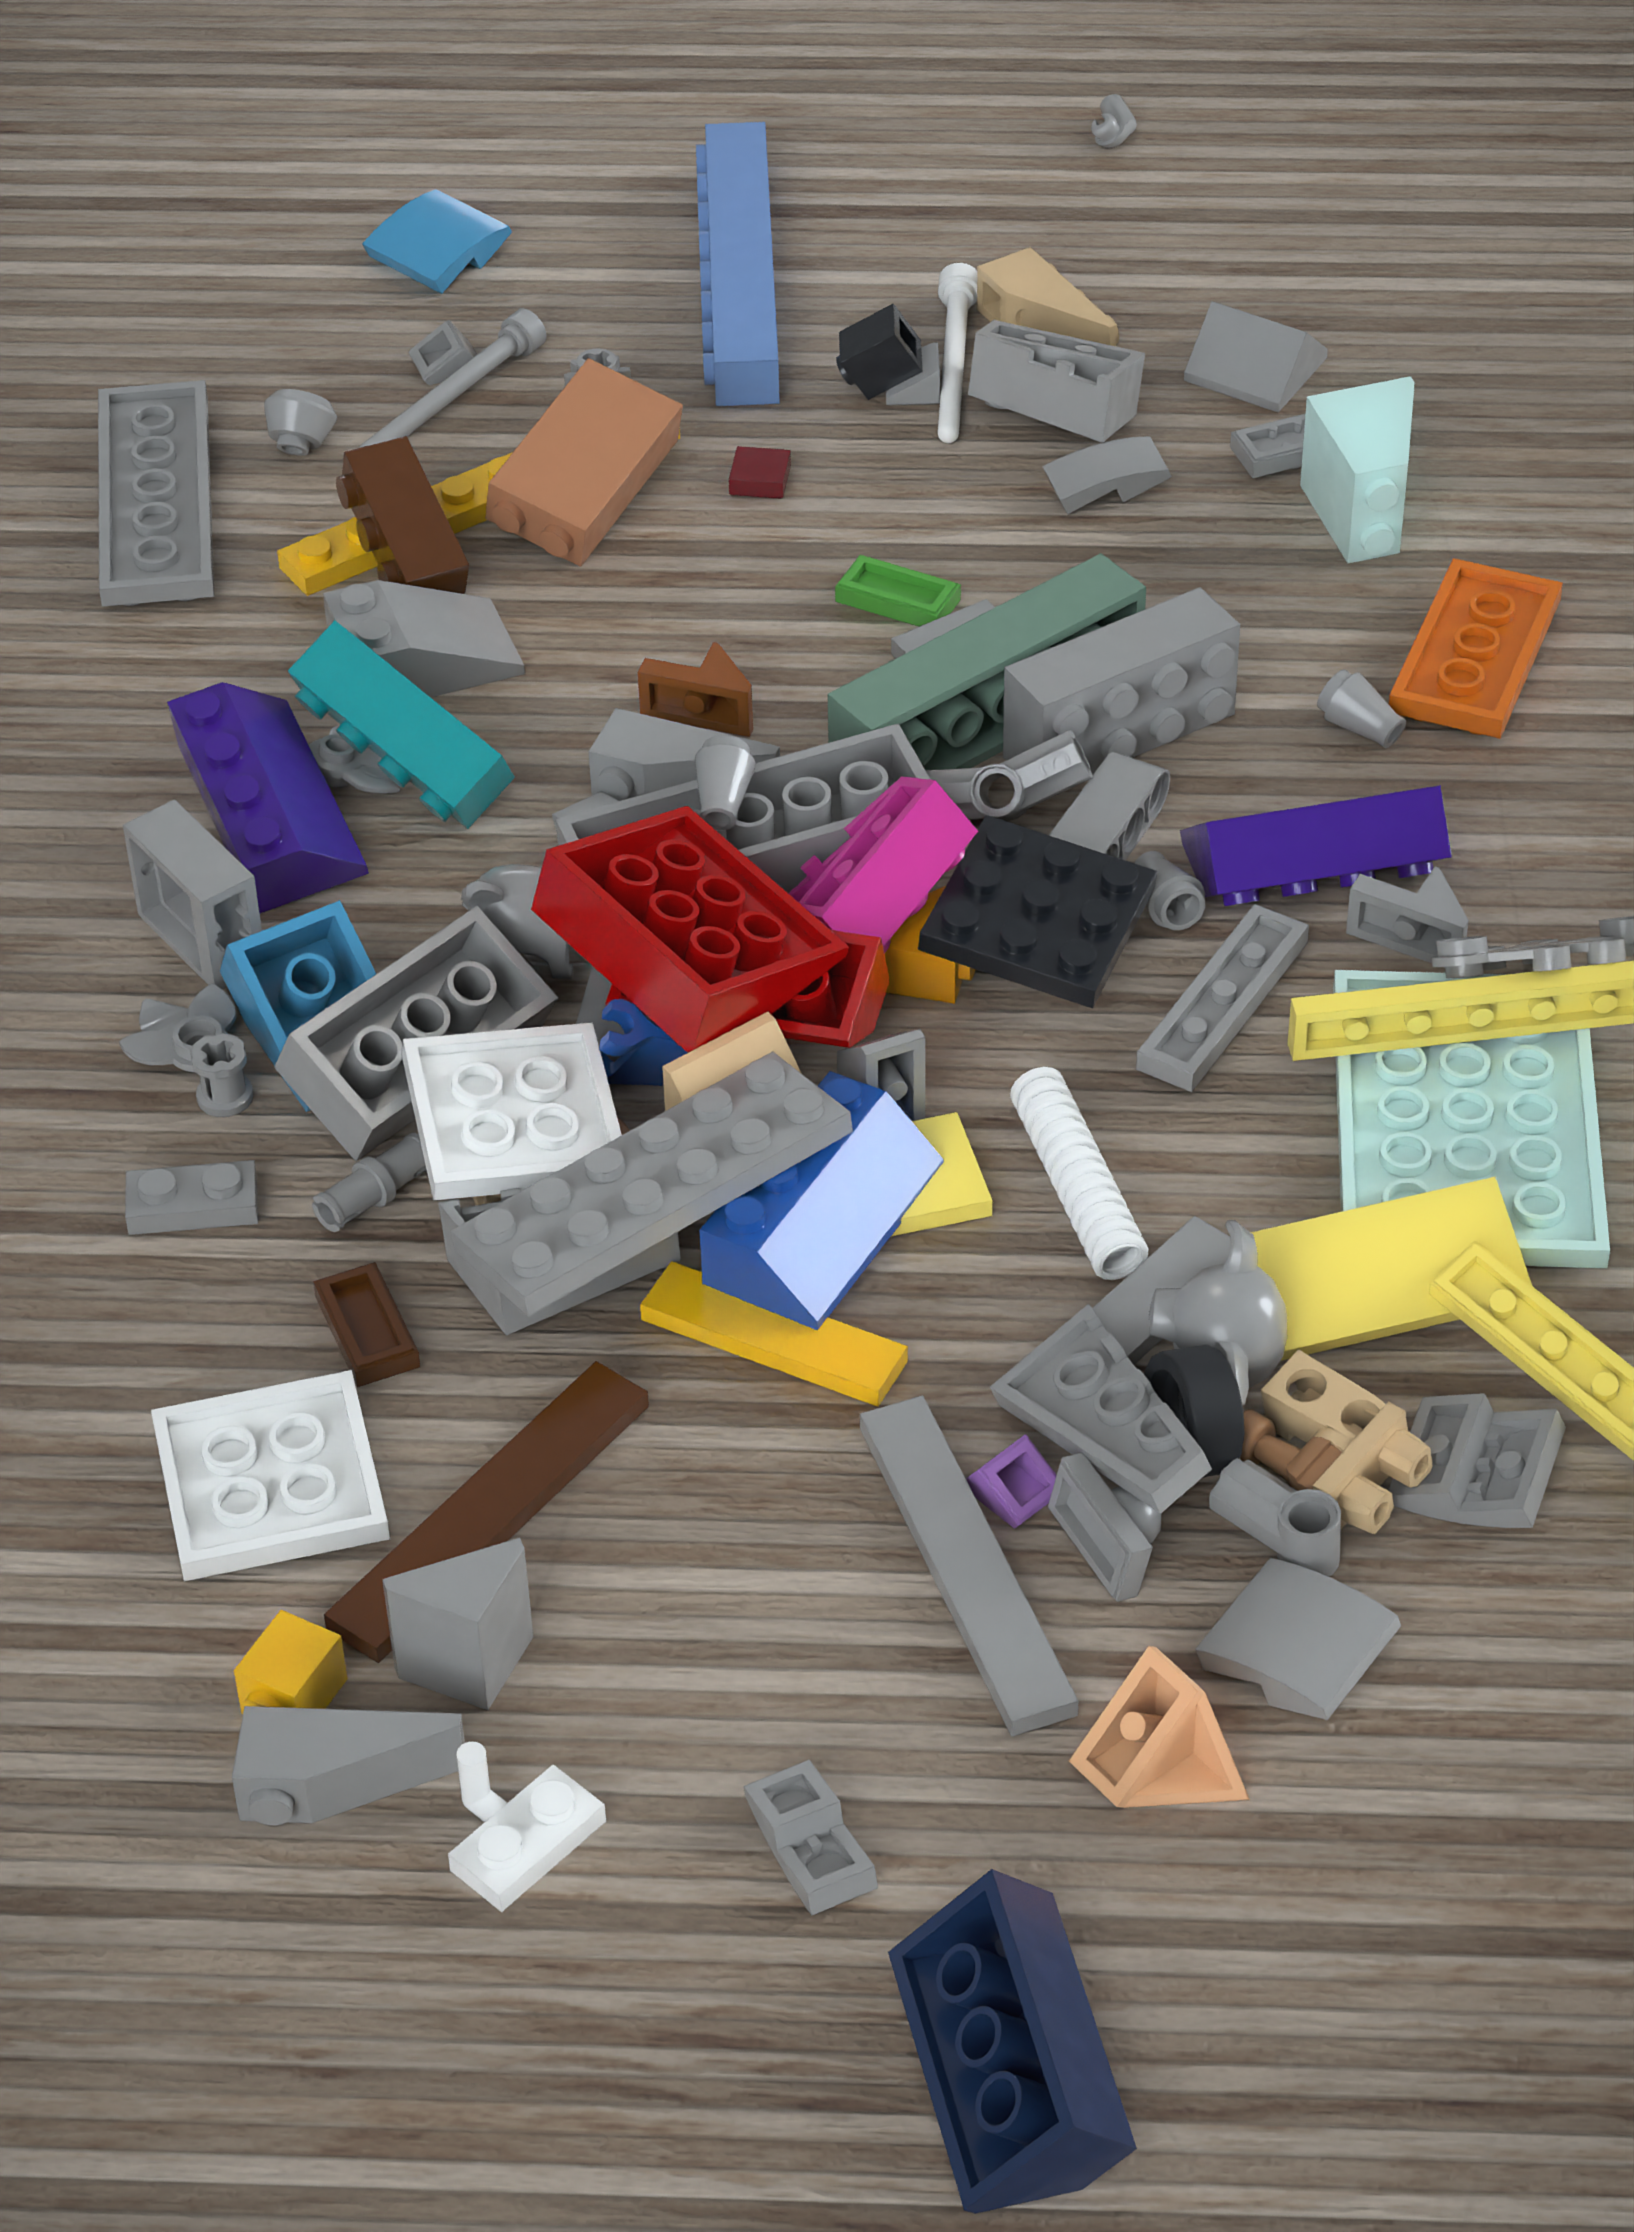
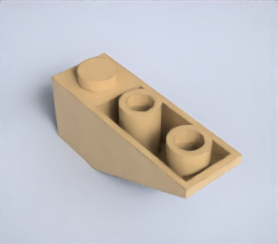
(1035, 295)

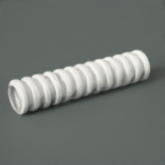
(1078, 1173)

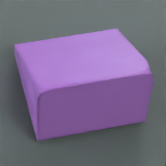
(1014, 1482)

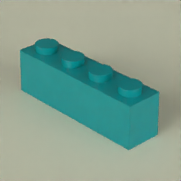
(401, 725)

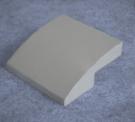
(1484, 1462)
(1298, 1638)

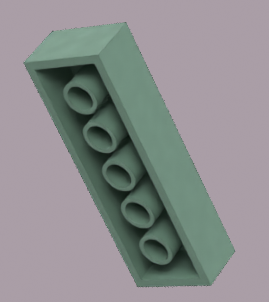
(953, 686)

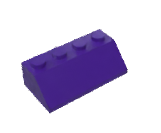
(265, 792)
(1318, 843)

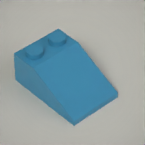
(294, 974)

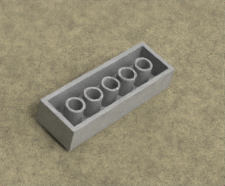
(791, 803)

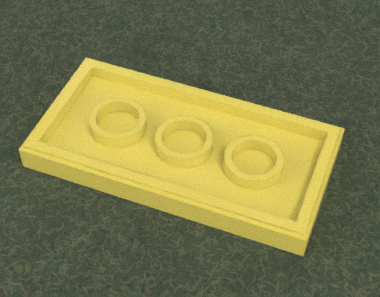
(1373, 1265)

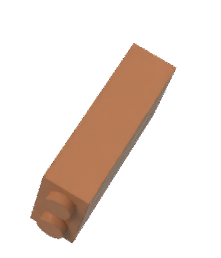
(583, 462)

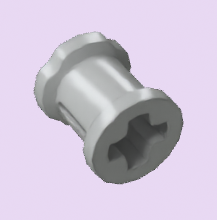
(220, 1066)

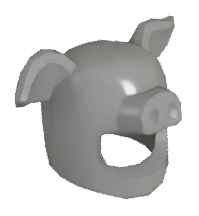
(506, 899)
(1229, 1309)

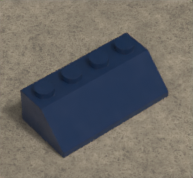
(1010, 2047)

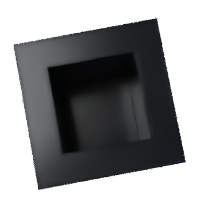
(879, 352)

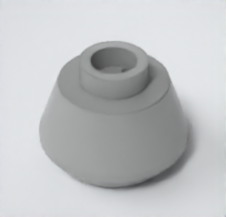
(298, 420)

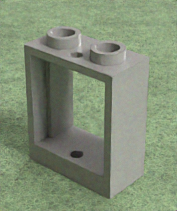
(190, 888)

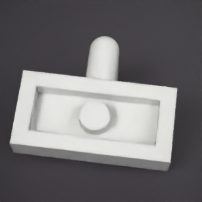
(520, 1836)

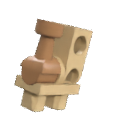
(1348, 1439)

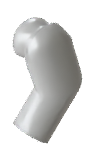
(1118, 122)

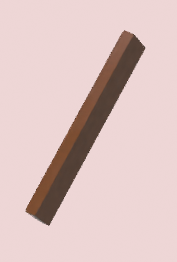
(498, 1496)

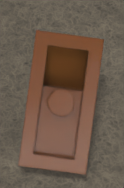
(703, 697)

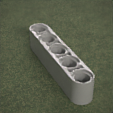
(1115, 806)

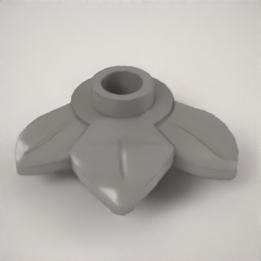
(346, 766)
(172, 1030)

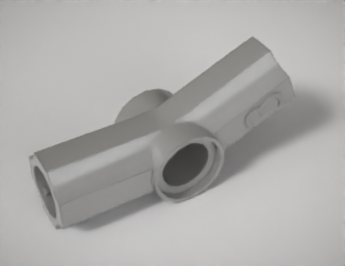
(1034, 774)

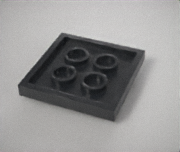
(1038, 911)

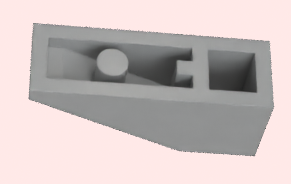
(650, 754)
(329, 1761)

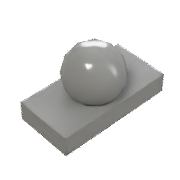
(1105, 1525)

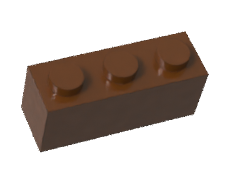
(401, 517)

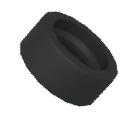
(1204, 1397)

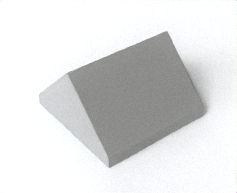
(1252, 357)
(461, 1622)

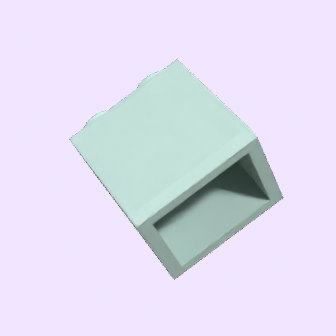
(1359, 465)

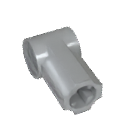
(1294, 1523)

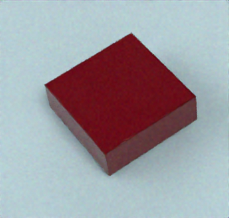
(759, 472)

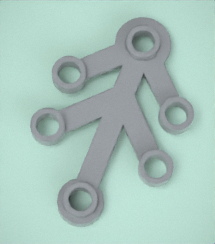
(1472, 954)

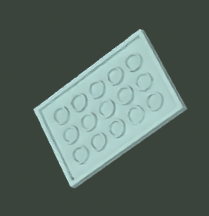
(1474, 1114)

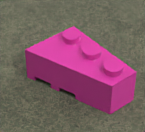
(888, 862)

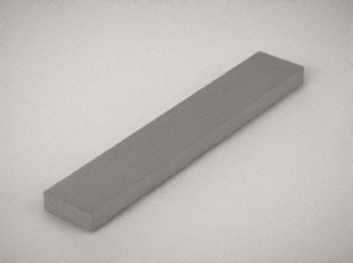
(969, 1567)

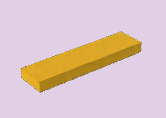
(832, 1357)

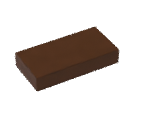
(366, 1324)

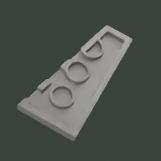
(1096, 1402)

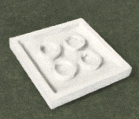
(507, 1105)
(269, 1475)

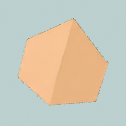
(1159, 1742)

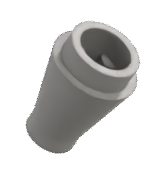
(1358, 707)
(723, 775)
(1177, 896)

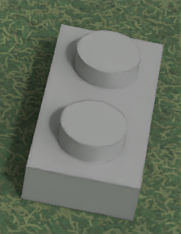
(191, 1197)

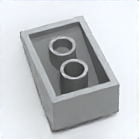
(428, 634)

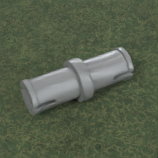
(370, 1184)

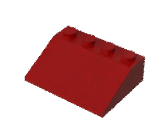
(683, 924)

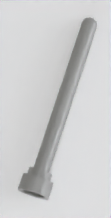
(518, 336)

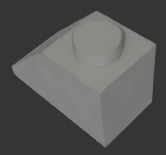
(893, 1065)

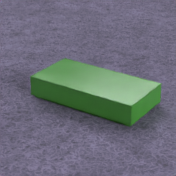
(896, 592)

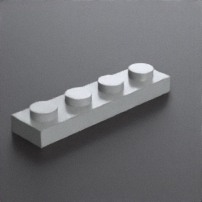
(1222, 998)

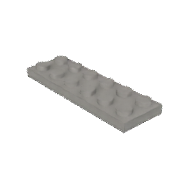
(154, 494)
(650, 1183)

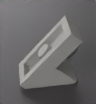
(1404, 918)

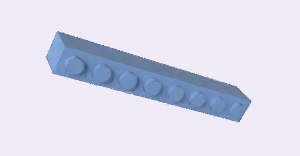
(737, 265)

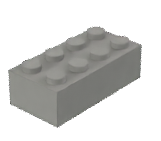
(1128, 682)
(350, 1054)

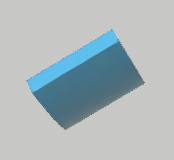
(436, 239)

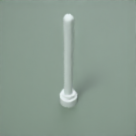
(958, 293)

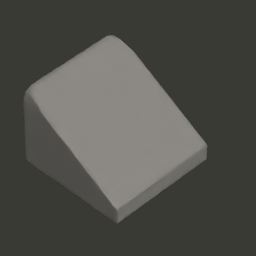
(441, 353)
(923, 387)

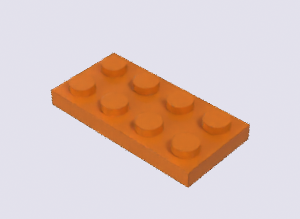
(1475, 648)

